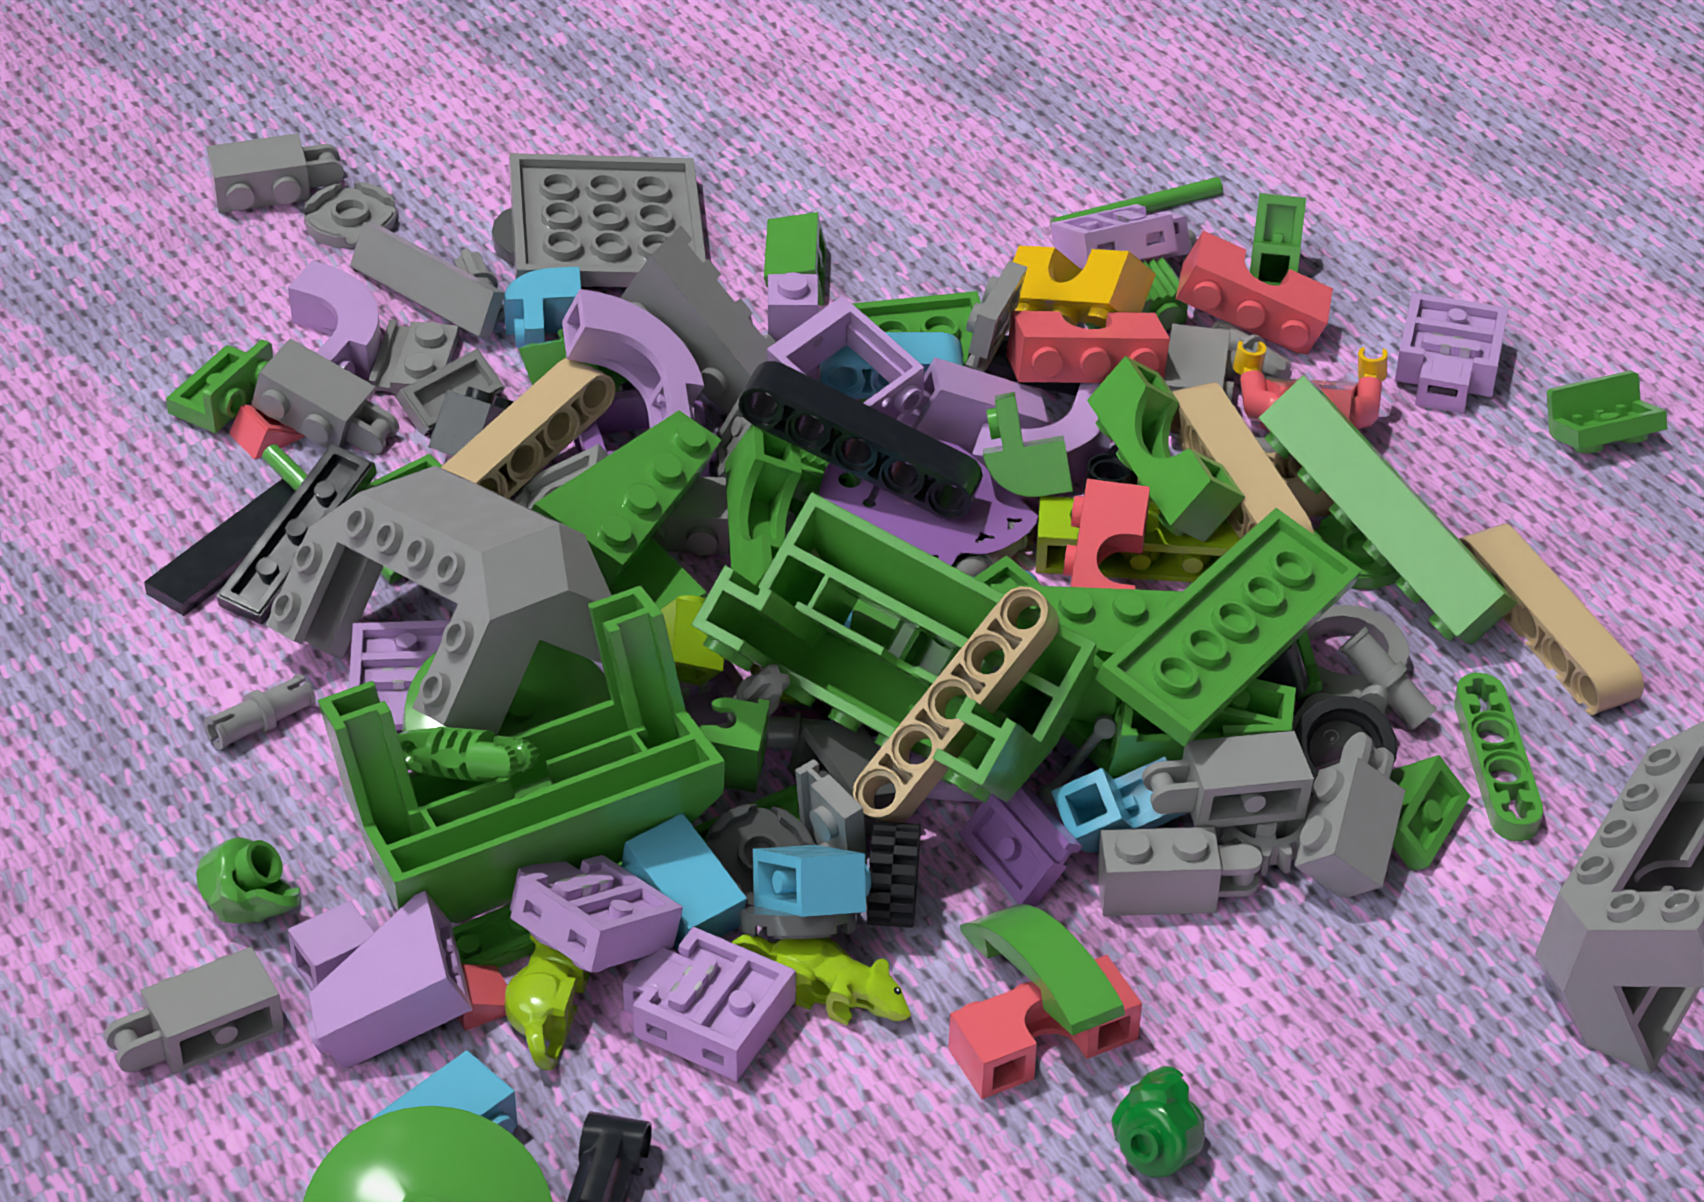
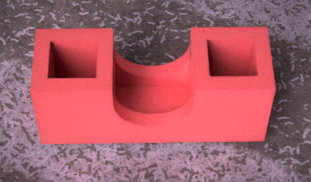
(1222, 286)
(1052, 350)
(1109, 521)
(997, 1035)

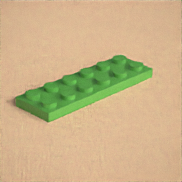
(1228, 626)

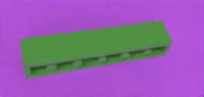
(1387, 511)

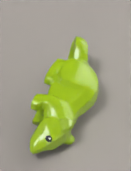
(833, 978)
(542, 1002)

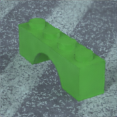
(1188, 488)
(759, 492)

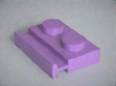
(1020, 844)

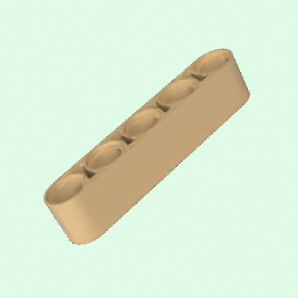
(535, 428)
(1215, 429)
(1557, 623)
(960, 677)

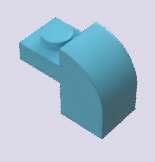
(539, 303)
(1107, 803)

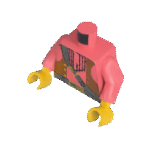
(1355, 400)

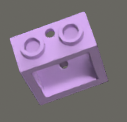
(846, 325)

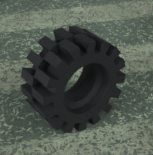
(893, 874)

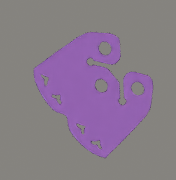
(932, 533)

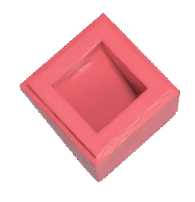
(257, 431)
(486, 995)

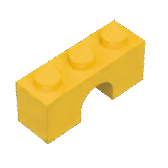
(1106, 284)

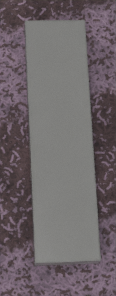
(427, 279)

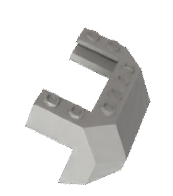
(501, 563)
(1631, 913)

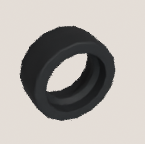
(1345, 709)

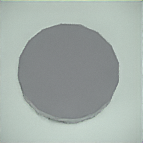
(342, 227)

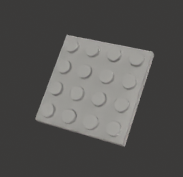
(599, 212)

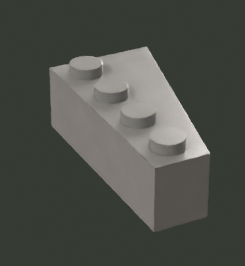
(703, 315)

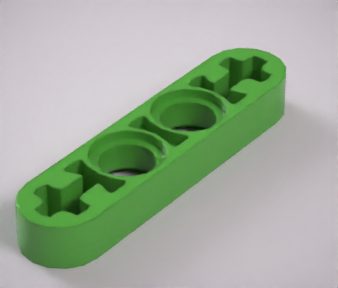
(1504, 756)

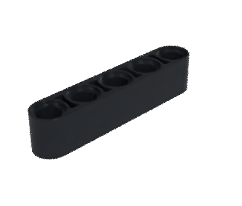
(836, 437)

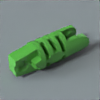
(466, 753)

